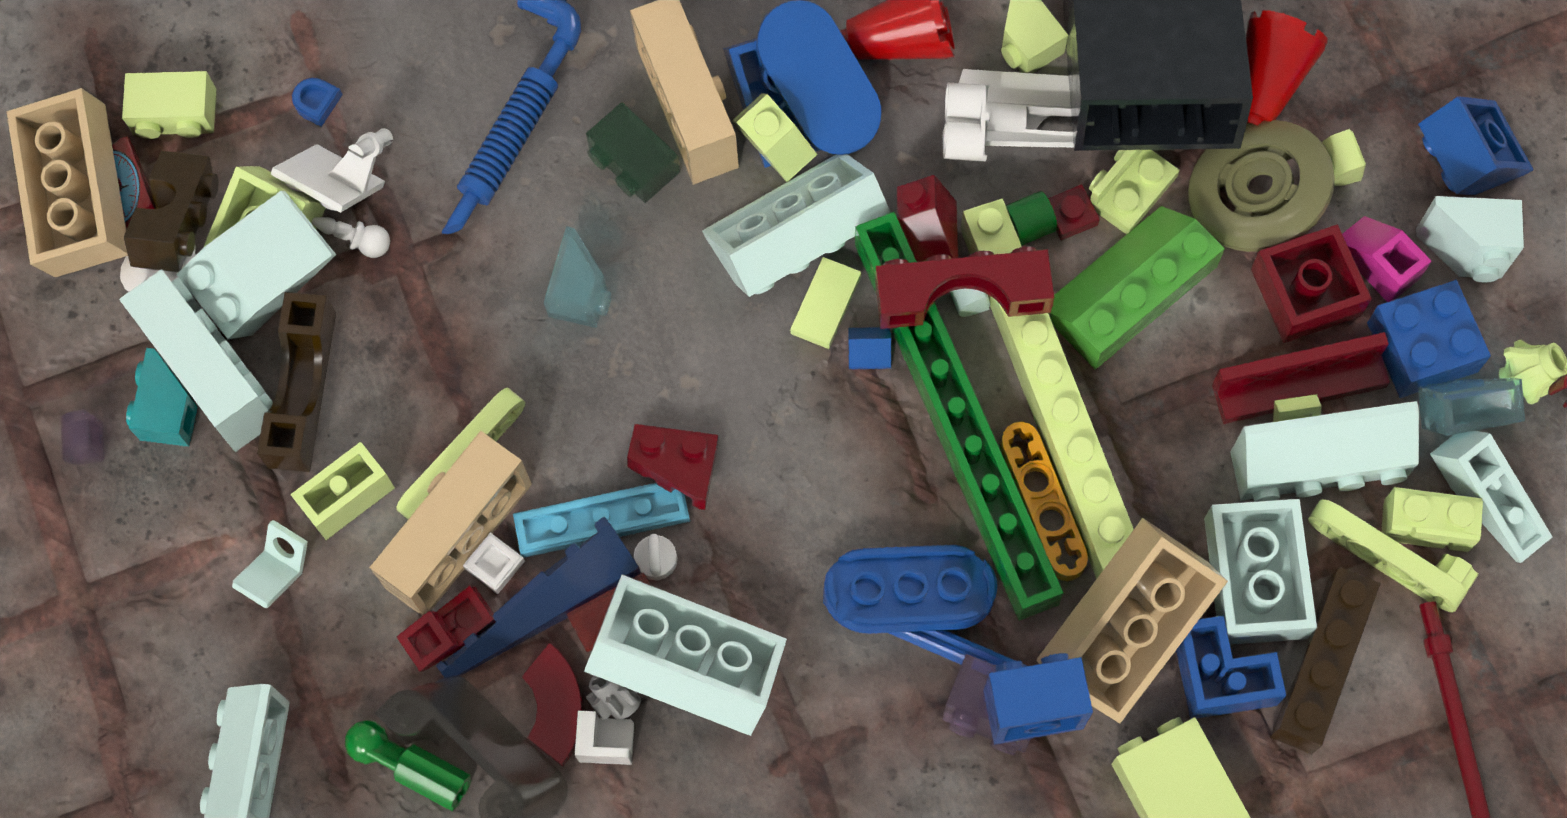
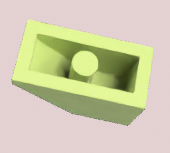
(1031, 36)
(775, 136)

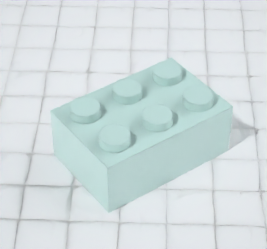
(1266, 568)

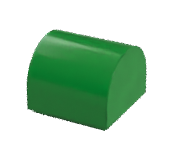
(1032, 217)

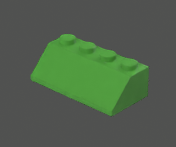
(1134, 283)

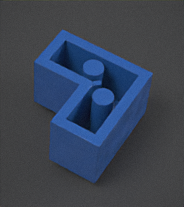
(1221, 684)

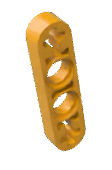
(1048, 499)

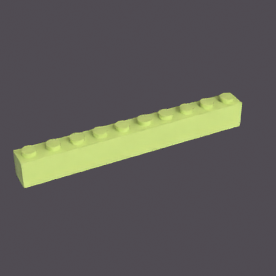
(1055, 402)

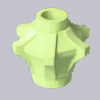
(1536, 366)

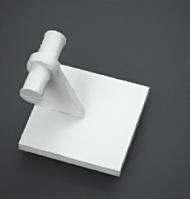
(334, 179)

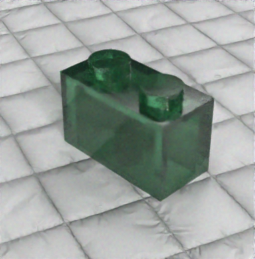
(632, 153)

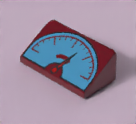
(131, 179)

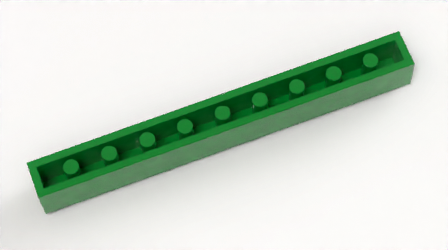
(966, 438)

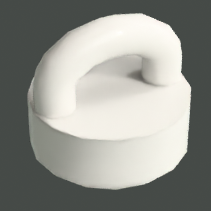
(656, 557)

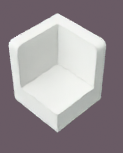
(603, 740)

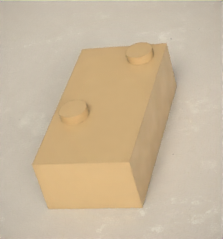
(685, 89)
(67, 183)
(451, 523)
(1136, 617)

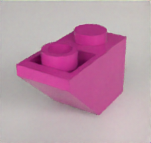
(1385, 257)

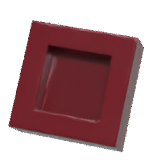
(1073, 212)

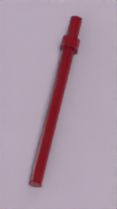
(1439, 647)

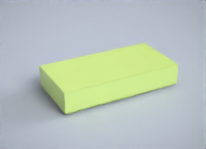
(825, 303)

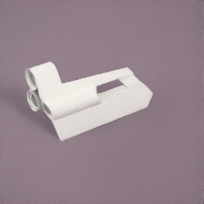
(1003, 111)

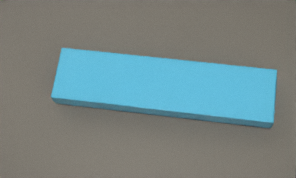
(573, 522)

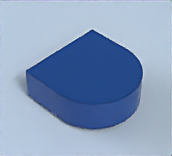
(315, 99)

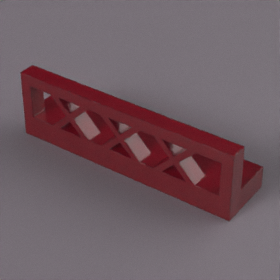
(1327, 370)

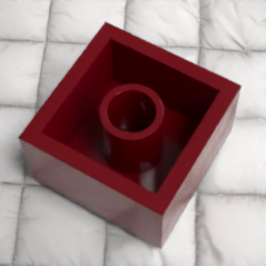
(1310, 283)

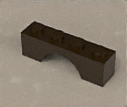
(305, 347)
(1327, 661)

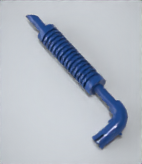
(518, 115)

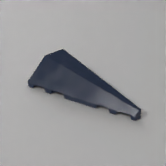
(568, 584)

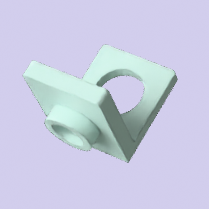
(274, 568)

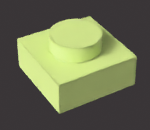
(1296, 408)

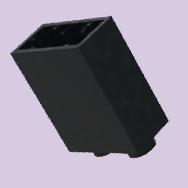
(1157, 74)

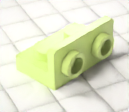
(1131, 187)

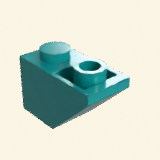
(162, 405)

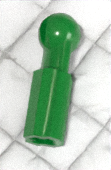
(411, 766)

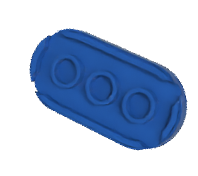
(818, 77)
(909, 589)

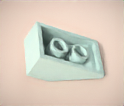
(253, 264)

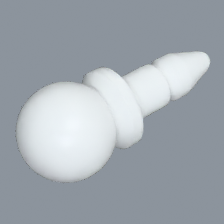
(371, 240)

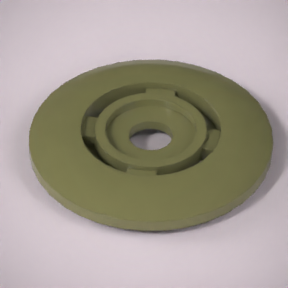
(1282, 211)

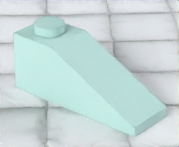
(1479, 470)

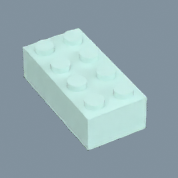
(199, 357)
(686, 655)

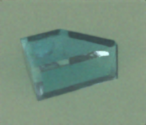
(576, 285)
(1471, 404)

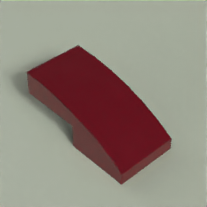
(443, 631)

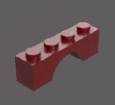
(1015, 280)

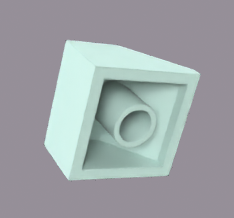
(1474, 234)

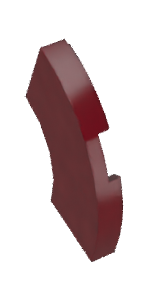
(557, 704)

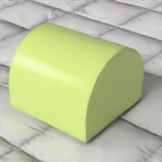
(1345, 157)

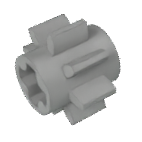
(612, 699)

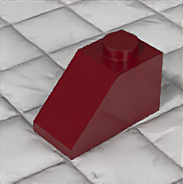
(928, 218)

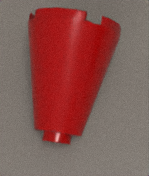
(901, 31)
(1278, 60)

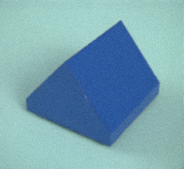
(869, 348)

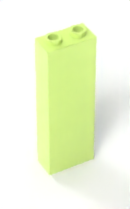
(1177, 775)

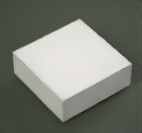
(494, 563)

